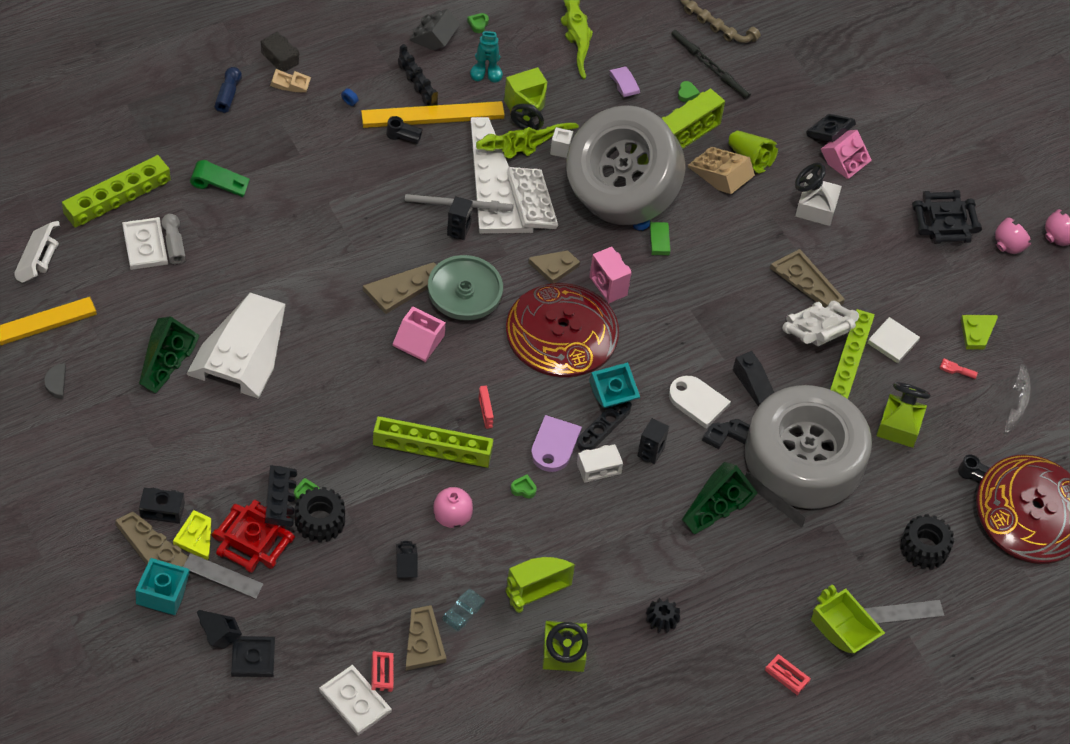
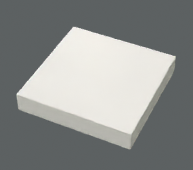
(893, 340)

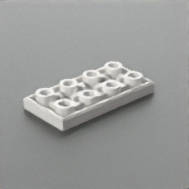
(532, 198)

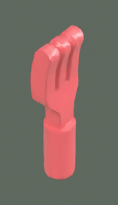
(952, 368)

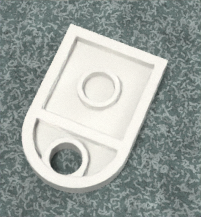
(698, 400)

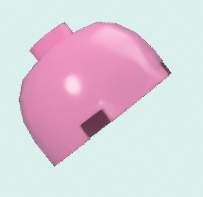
(1058, 228)
(1011, 237)
(453, 507)

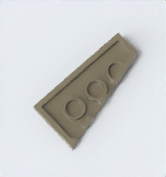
(805, 276)
(399, 288)
(148, 542)

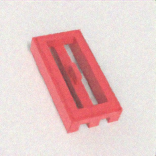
(486, 408)
(785, 676)
(382, 685)

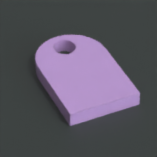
(554, 441)

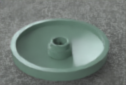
(465, 287)

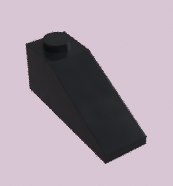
(753, 377)

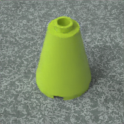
(759, 149)

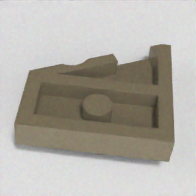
(554, 265)

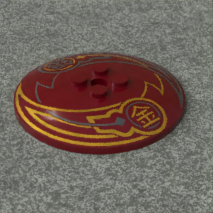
(558, 350)
(1011, 518)

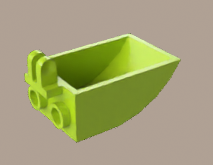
(537, 579)
(844, 620)

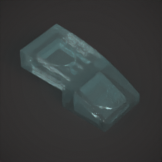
(464, 609)

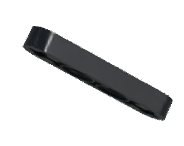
(602, 423)

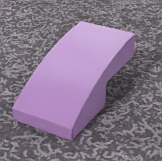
(625, 81)

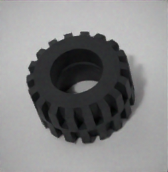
(319, 528)
(923, 554)

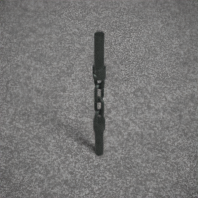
(726, 77)

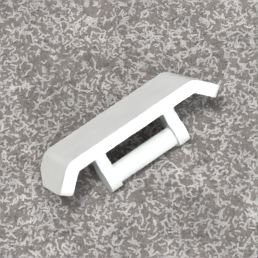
(29, 261)

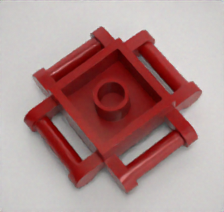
(251, 536)

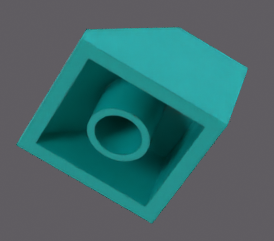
(614, 385)
(162, 586)

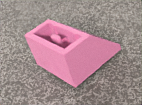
(847, 154)
(419, 334)

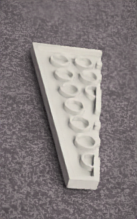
(493, 184)

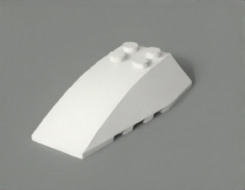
(243, 345)

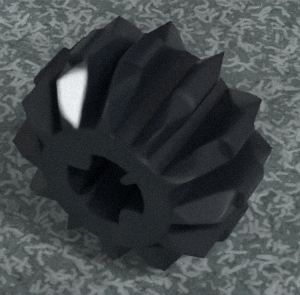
(656, 612)

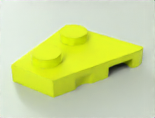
(195, 535)

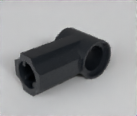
(398, 129)
(972, 468)

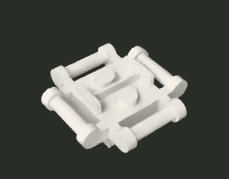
(821, 324)

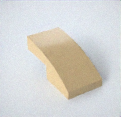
(295, 83)

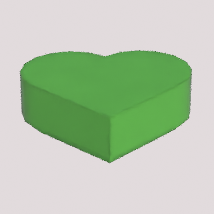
(478, 22)
(687, 91)
(303, 486)
(523, 487)

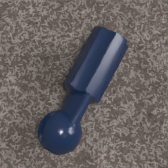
(227, 90)

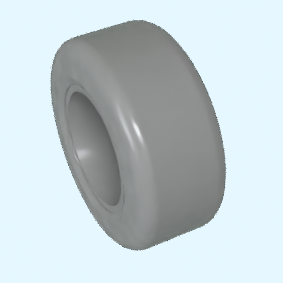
(615, 130)
(809, 412)

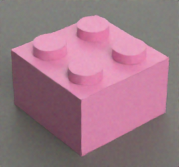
(610, 274)

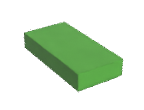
(659, 238)

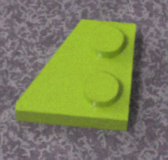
(977, 330)

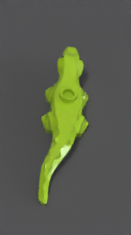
(577, 32)
(520, 140)

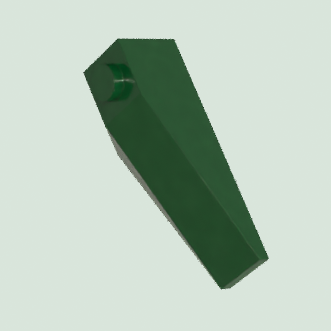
(166, 350)
(721, 495)

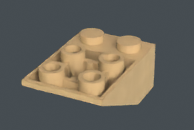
(723, 169)

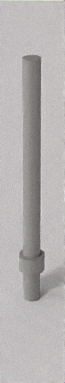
(494, 206)

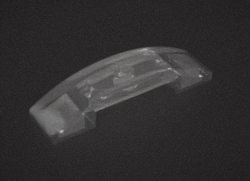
(1023, 385)

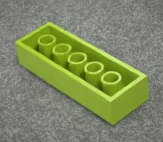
(692, 120)

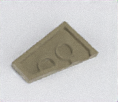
(424, 640)

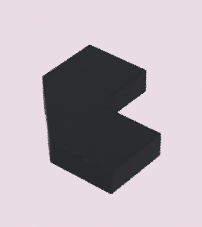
(718, 432)

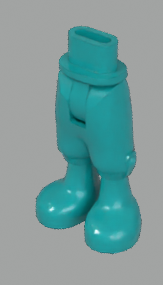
(487, 50)

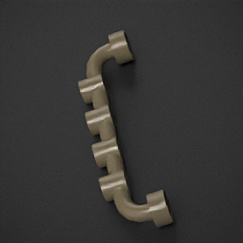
(717, 24)

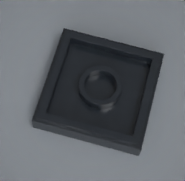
(831, 127)
(253, 656)

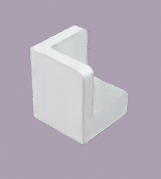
(561, 142)

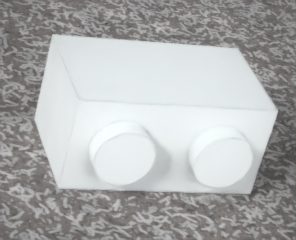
(599, 463)

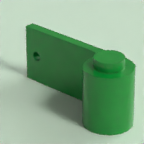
(209, 173)

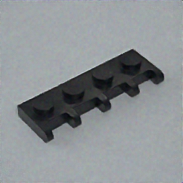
(416, 75)
(278, 496)

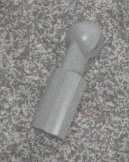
(173, 239)

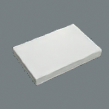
(145, 243)
(355, 700)

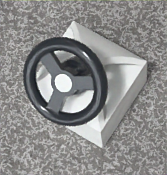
(817, 196)

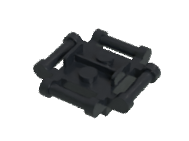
(946, 219)

